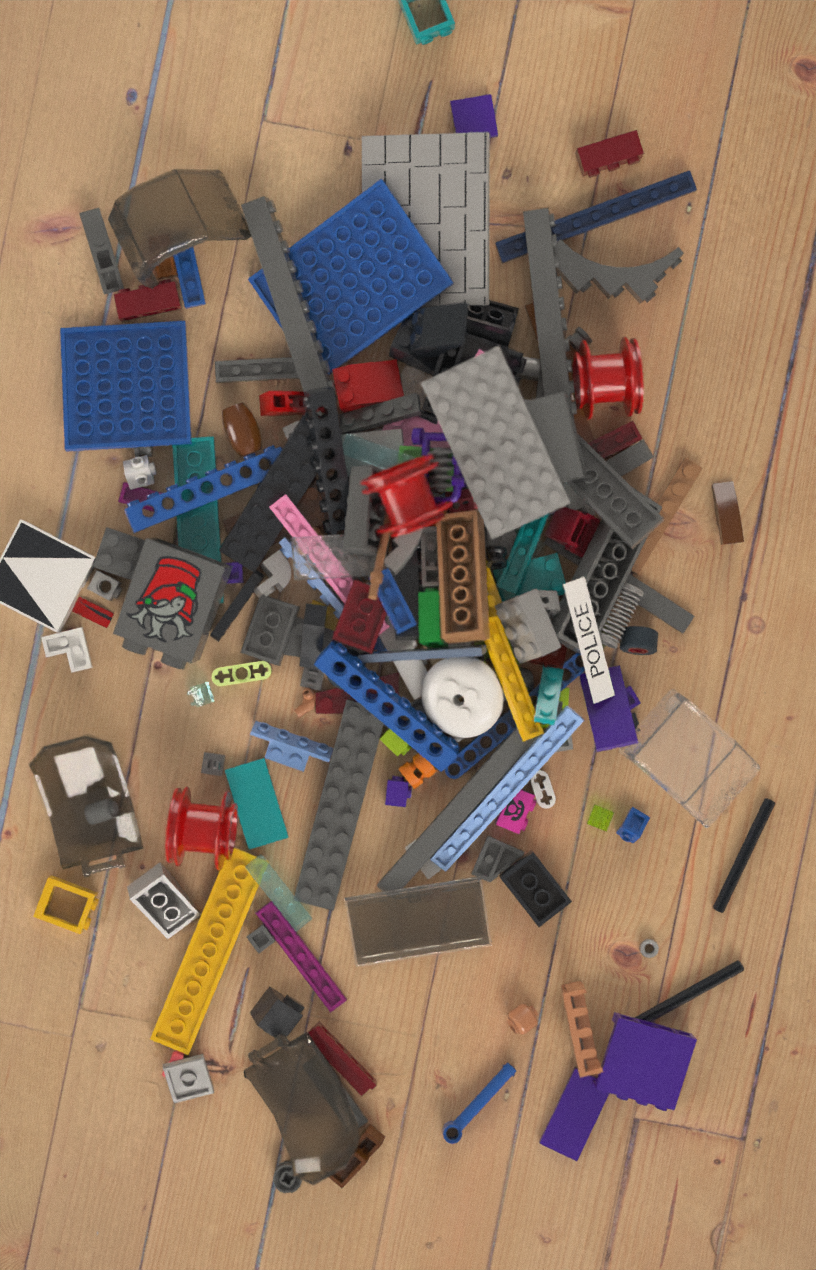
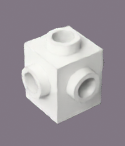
(139, 472)

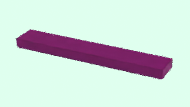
(301, 956)

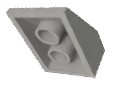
(163, 900)

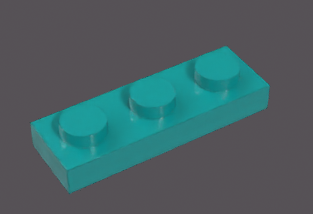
(548, 695)

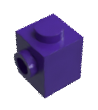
(397, 791)

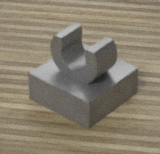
(312, 678)
(213, 764)

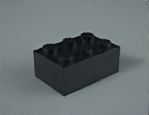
(535, 888)

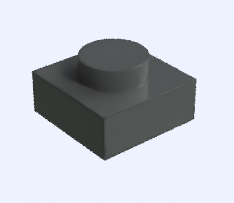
(260, 938)

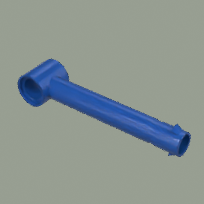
(478, 1103)

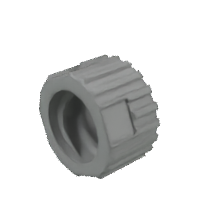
(642, 948)

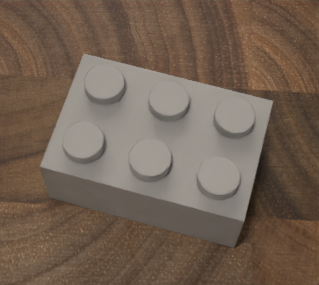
(527, 626)

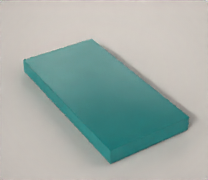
(256, 803)

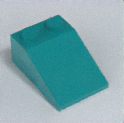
(542, 574)

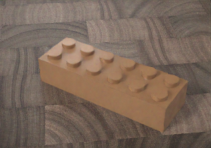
(462, 577)

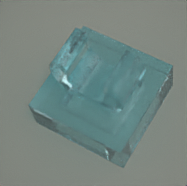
(201, 694)

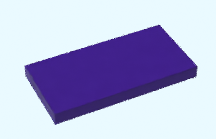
(612, 717)
(574, 1116)

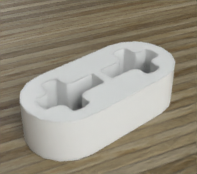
(547, 787)

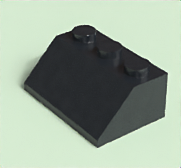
(492, 321)

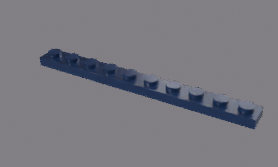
(605, 213)

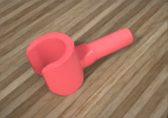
(175, 1056)

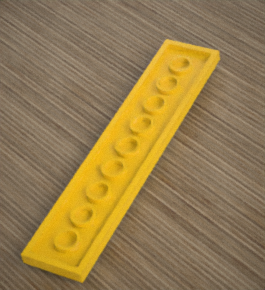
(207, 954)

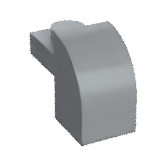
(279, 574)

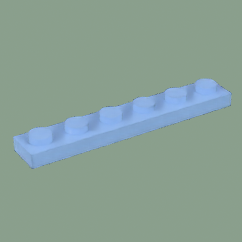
(328, 595)

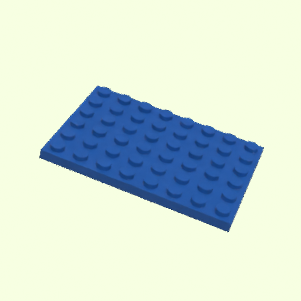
(361, 274)

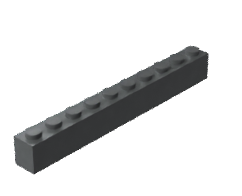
(287, 294)
(548, 303)

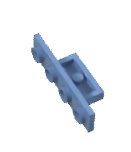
(290, 748)

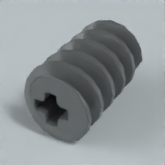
(439, 473)

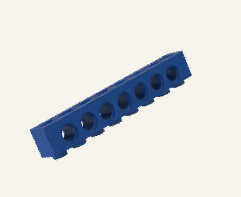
(140, 522)
(390, 716)

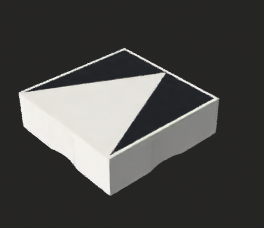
(42, 575)

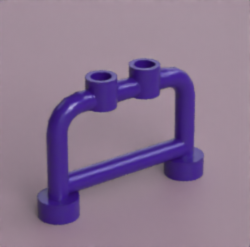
(423, 438)

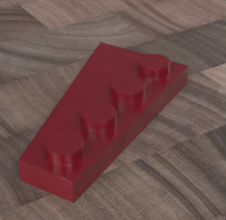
(334, 700)

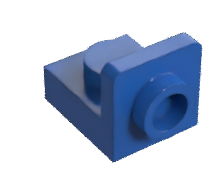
(633, 825)

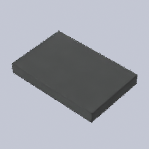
(270, 630)

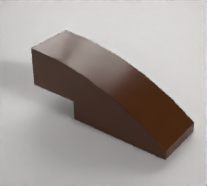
(727, 513)
(369, 1142)

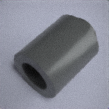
(101, 811)

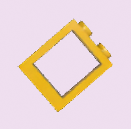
(47, 894)

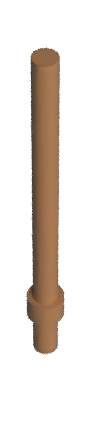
(376, 576)

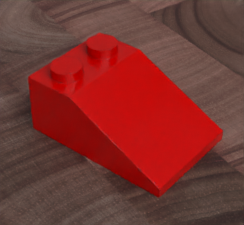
(367, 384)

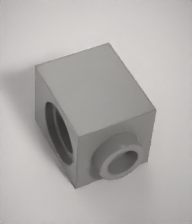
(96, 583)

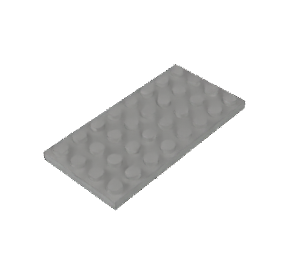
(495, 442)

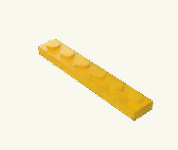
(511, 681)

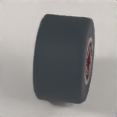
(639, 640)

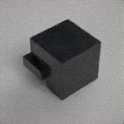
(276, 1013)

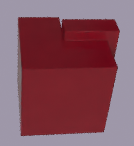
(572, 529)

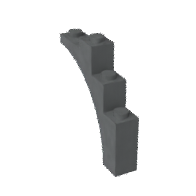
(638, 280)

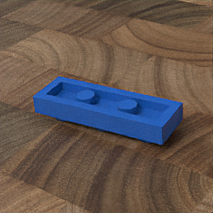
(189, 278)
(394, 603)

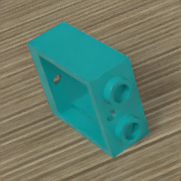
(426, 36)

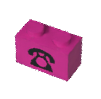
(514, 814)

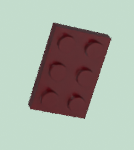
(360, 619)

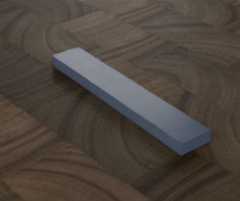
(425, 653)

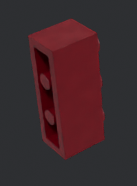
(609, 154)
(147, 301)

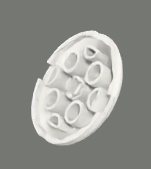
(475, 683)

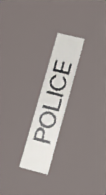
(589, 639)

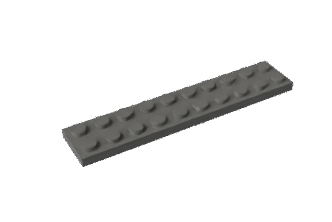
(339, 807)

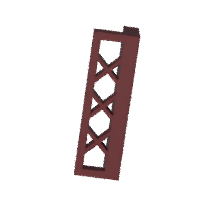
(342, 1059)

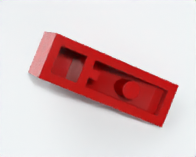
(283, 403)

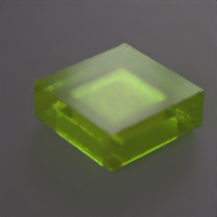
(600, 817)

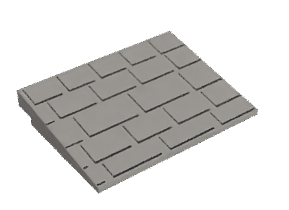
(446, 194)

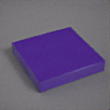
(474, 115)

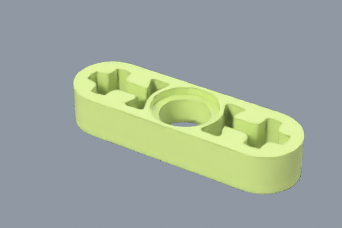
(225, 670)

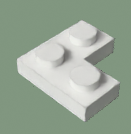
(70, 642)

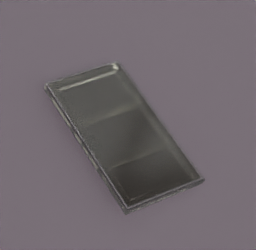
(418, 921)

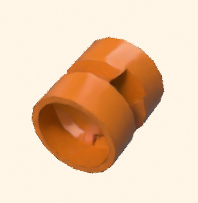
(425, 768)

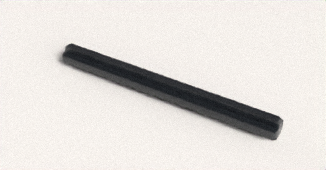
(744, 855)
(692, 992)

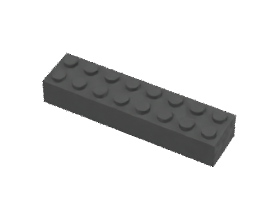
(605, 571)

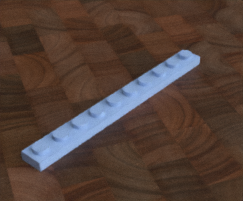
(507, 788)

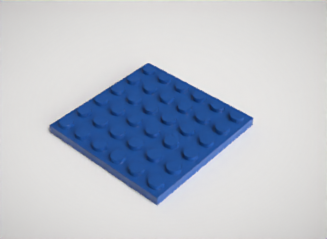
(125, 386)

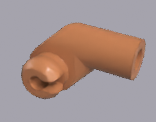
(309, 702)

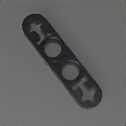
(237, 605)

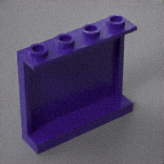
(645, 1062)

